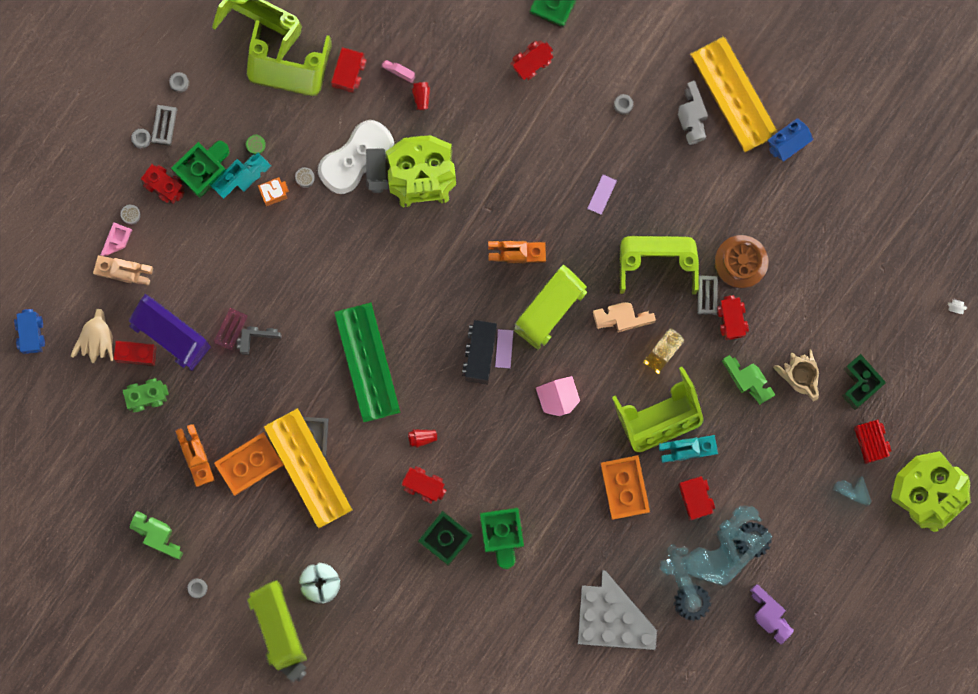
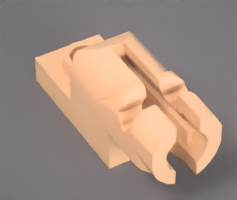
(122, 270)
(623, 316)

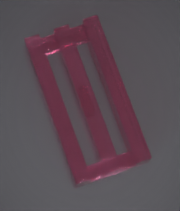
(237, 314)

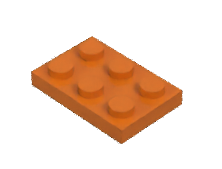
(249, 464)
(625, 487)

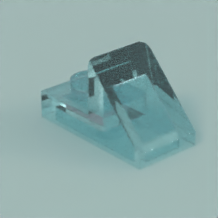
(858, 493)

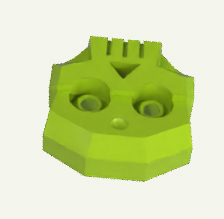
(421, 180)
(920, 479)

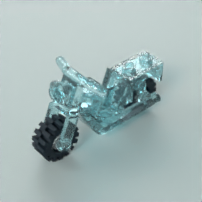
(717, 565)

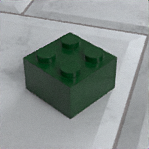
(445, 538)

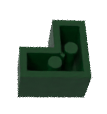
(866, 380)

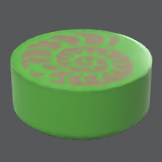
(255, 144)

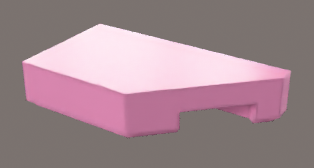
(399, 70)
(116, 239)

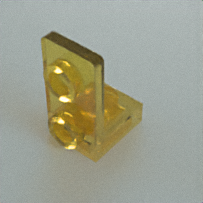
(664, 350)

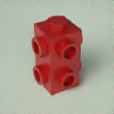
(530, 61)
(168, 187)
(732, 312)
(429, 487)

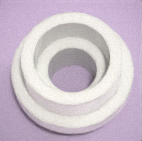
(957, 306)

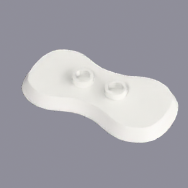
(344, 167)

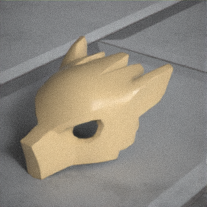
(95, 338)
(801, 374)

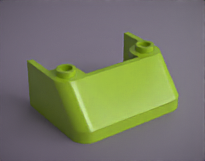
(267, 15)
(286, 75)
(636, 246)
(550, 307)
(662, 420)
(276, 626)

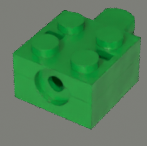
(201, 167)
(502, 535)

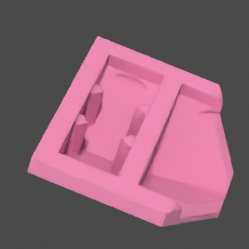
(558, 396)

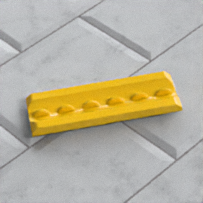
(734, 94)
(308, 468)

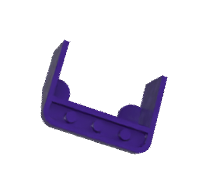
(169, 332)

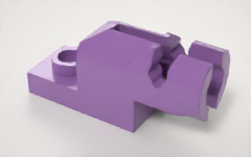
(769, 615)

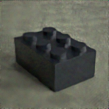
(479, 352)

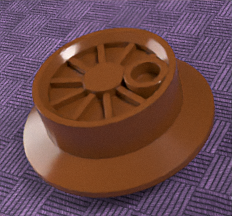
(741, 261)

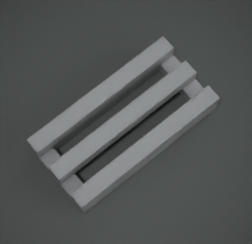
(164, 124)
(707, 294)

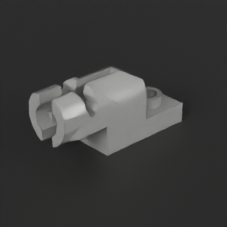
(692, 114)

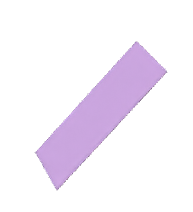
(602, 194)
(504, 348)

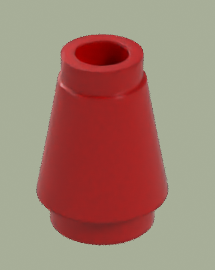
(421, 95)
(421, 437)

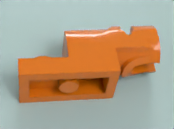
(517, 251)
(195, 456)

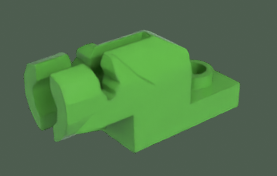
(749, 378)
(156, 534)

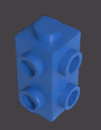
(790, 140)
(28, 326)

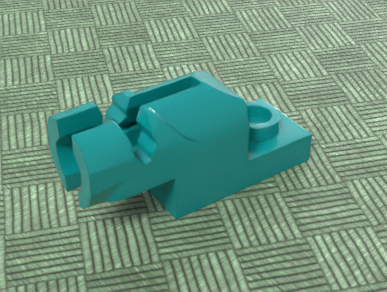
(240, 175)
(689, 448)

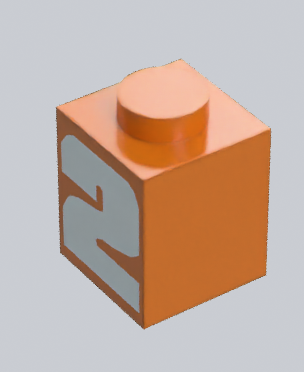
(273, 191)

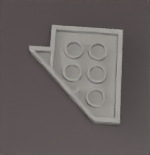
(612, 618)

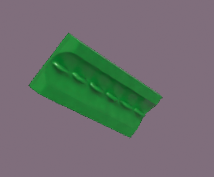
(367, 362)

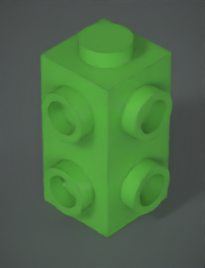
(151, 393)

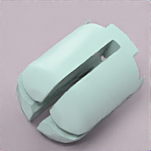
(310, 577)

